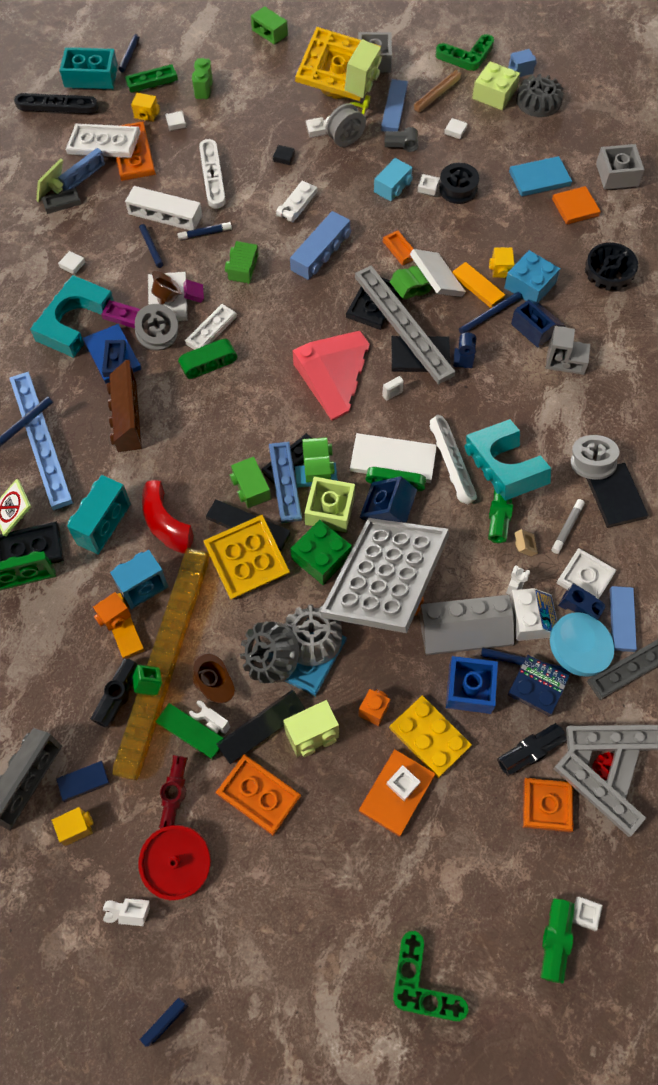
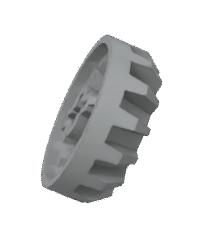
(321, 645)

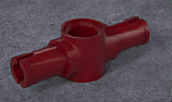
(175, 779)

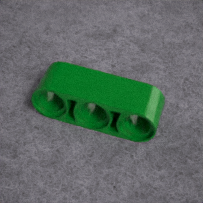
(207, 358)

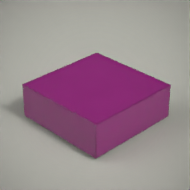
(193, 291)

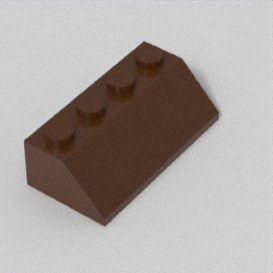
(124, 409)

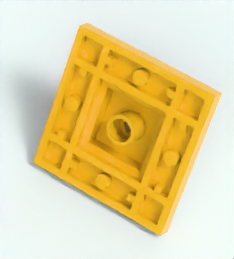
(326, 63)

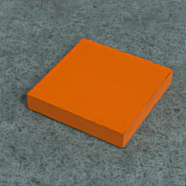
(576, 205)
(548, 805)

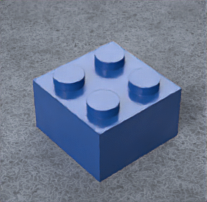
(472, 685)

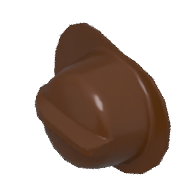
(164, 288)
(213, 678)

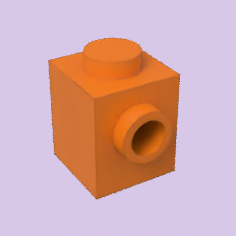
(111, 612)
(374, 706)

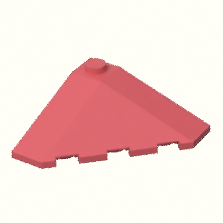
(332, 369)

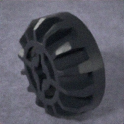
(614, 258)

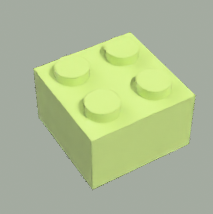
(363, 68)
(496, 85)
(330, 502)
(312, 729)

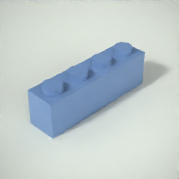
(320, 245)

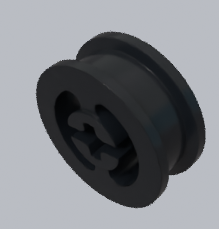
(468, 185)

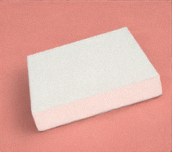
(586, 573)

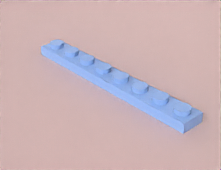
(41, 443)

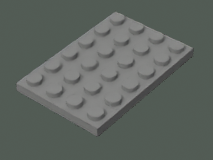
(385, 575)

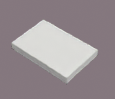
(437, 273)
(179, 305)

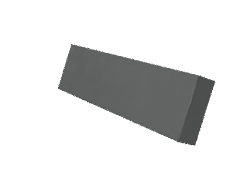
(625, 671)

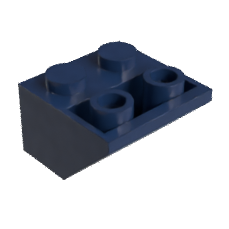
(535, 322)

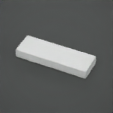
(211, 327)

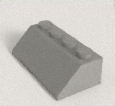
(467, 624)

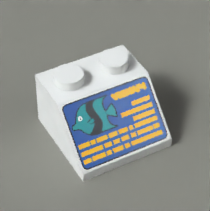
(532, 614)

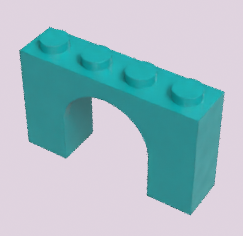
(74, 294)
(507, 479)

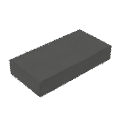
(61, 201)

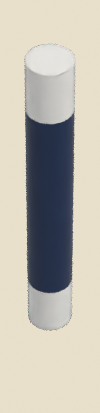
(204, 231)

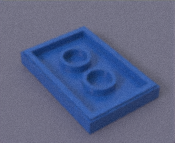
(96, 346)

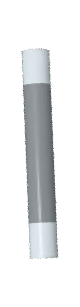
(568, 526)

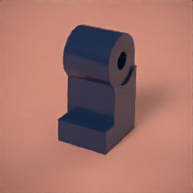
(465, 354)
(582, 602)

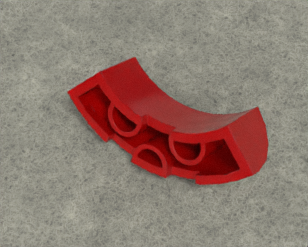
(167, 529)

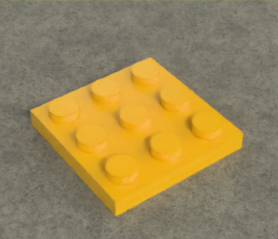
(246, 557)

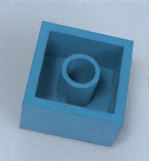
(532, 277)
(139, 578)

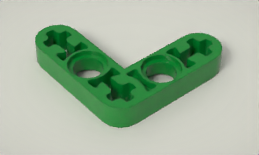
(469, 60)
(412, 984)

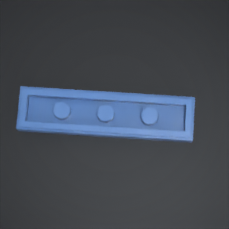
(394, 105)
(285, 482)

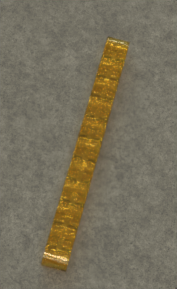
(164, 656)

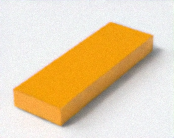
(478, 285)
(127, 638)

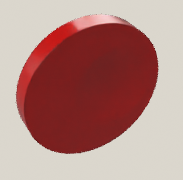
(174, 862)

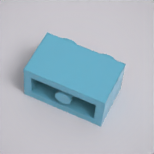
(393, 179)

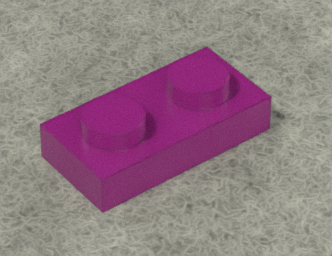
(120, 313)

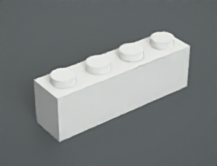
(164, 208)

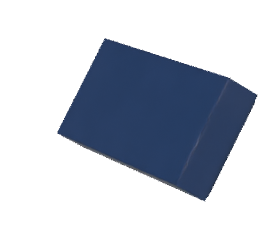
(83, 781)
(164, 1022)

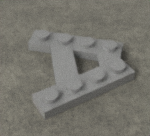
(607, 795)

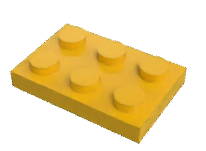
(430, 736)

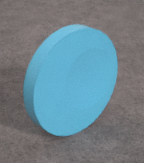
(581, 644)

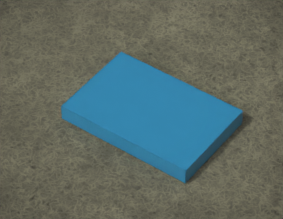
(540, 176)
(312, 677)

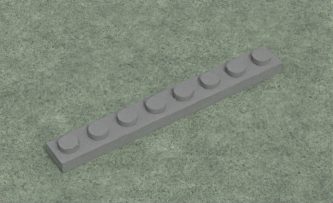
(405, 325)

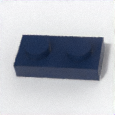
(113, 356)

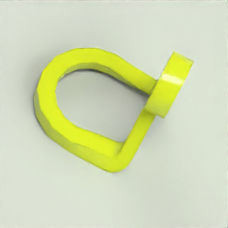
(365, 105)

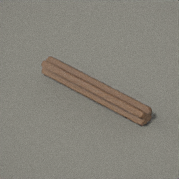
(437, 91)

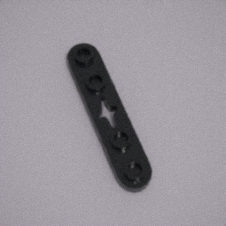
(56, 103)

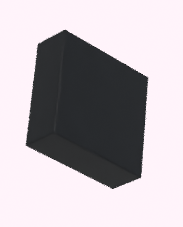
(283, 154)

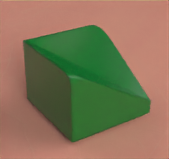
(147, 680)

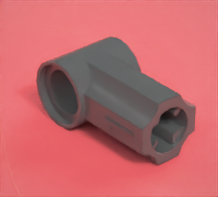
(407, 139)

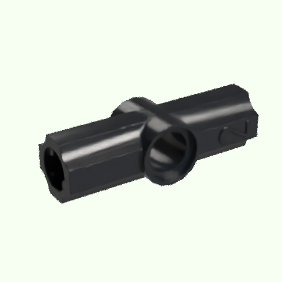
(108, 705)
(531, 749)

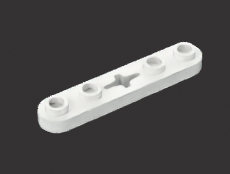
(214, 186)
(453, 460)

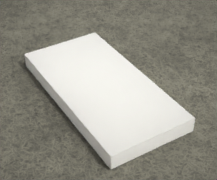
(110, 139)
(392, 454)

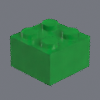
(320, 552)

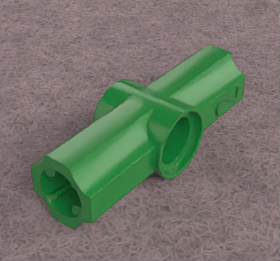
(499, 516)
(557, 941)

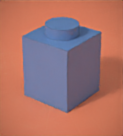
(522, 62)

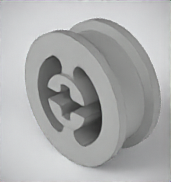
(345, 125)
(156, 315)
(606, 459)

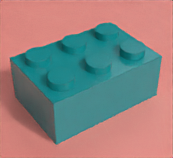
(88, 68)
(99, 514)

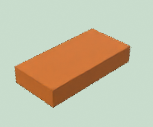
(399, 247)

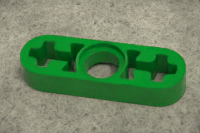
(378, 474)

